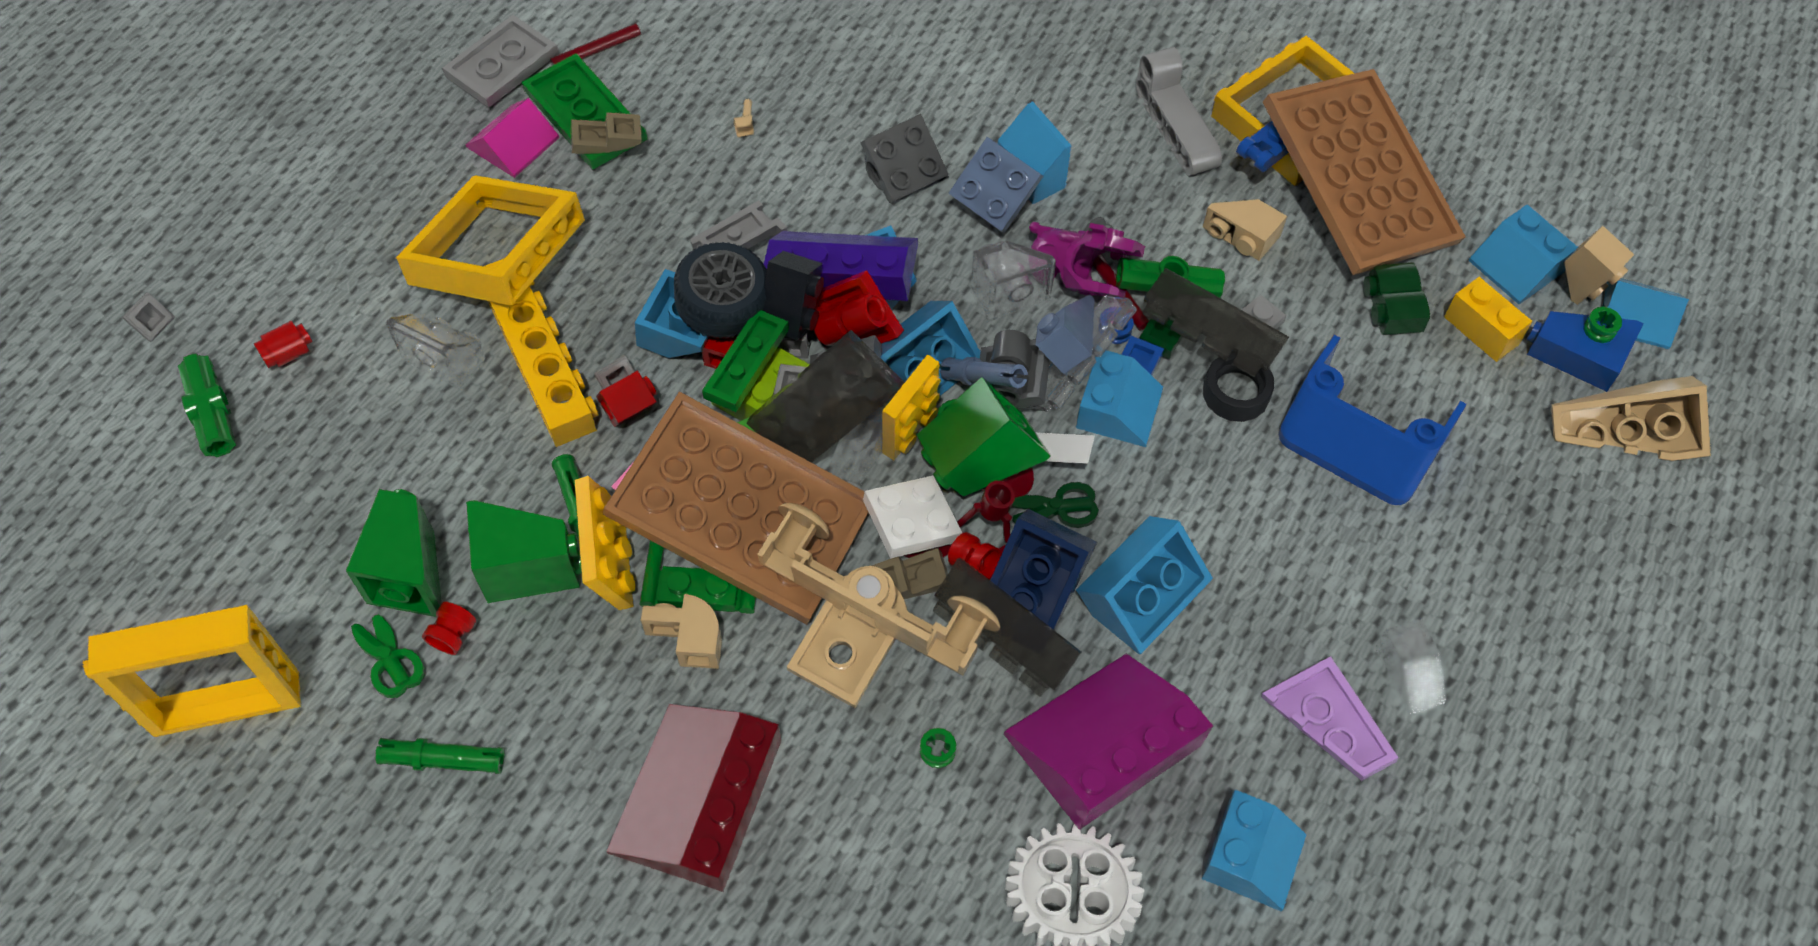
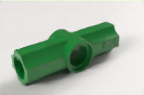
(1142, 274)
(205, 405)

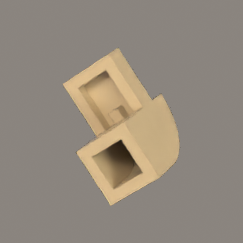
(693, 624)

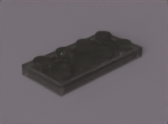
(827, 399)

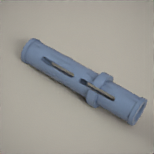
(972, 369)

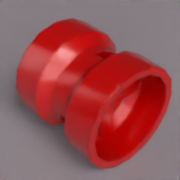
(980, 556)
(450, 626)

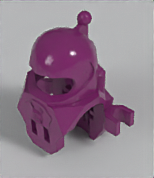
(1077, 252)

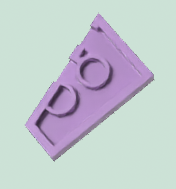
(1333, 717)

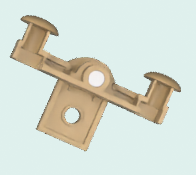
(862, 613)

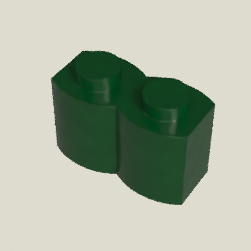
(1397, 298)

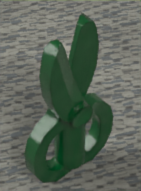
(1058, 506)

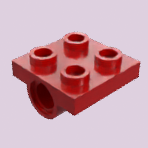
(855, 306)

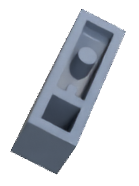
(1067, 334)

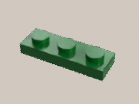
(745, 360)

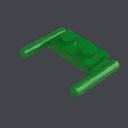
(673, 582)

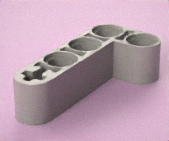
(1177, 117)

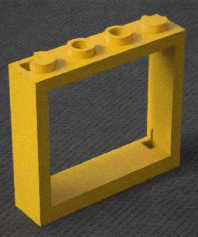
(1242, 123)
(559, 220)
(121, 653)

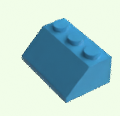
(933, 331)
(1146, 582)

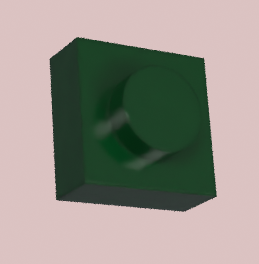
(1161, 336)

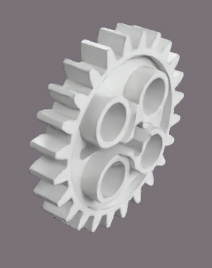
(1113, 892)

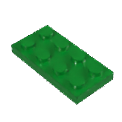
(575, 92)

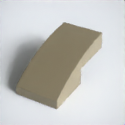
(614, 134)
(916, 574)

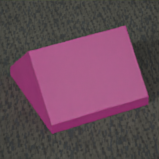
(514, 138)

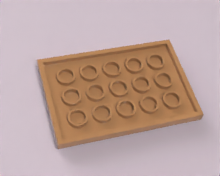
(1363, 170)
(715, 499)

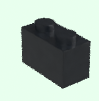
(793, 290)

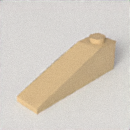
(1648, 417)

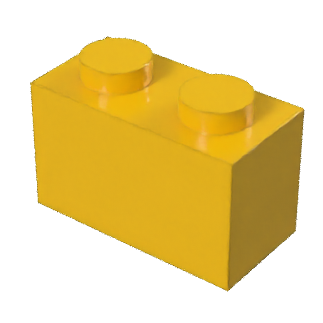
(1487, 319)

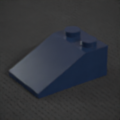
(1042, 565)

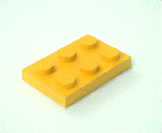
(911, 408)
(603, 546)

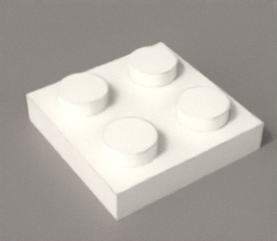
(911, 516)

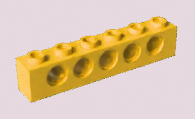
(528, 329)

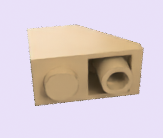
(1246, 225)
(1594, 263)

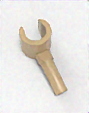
(743, 124)

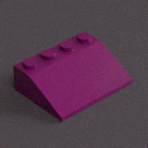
(1108, 737)

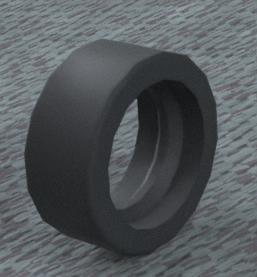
(1229, 407)

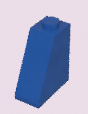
(1567, 347)

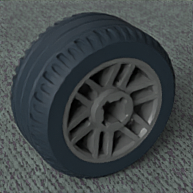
(719, 289)

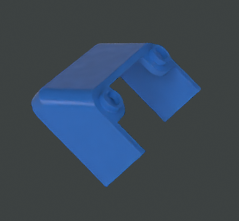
(1356, 443)

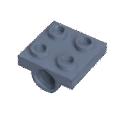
(995, 184)

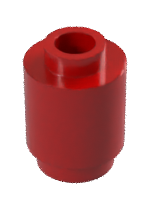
(283, 344)

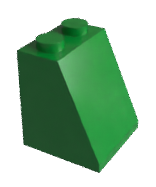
(980, 440)
(520, 552)
(397, 556)

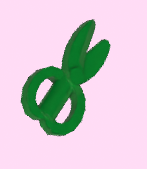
(388, 656)

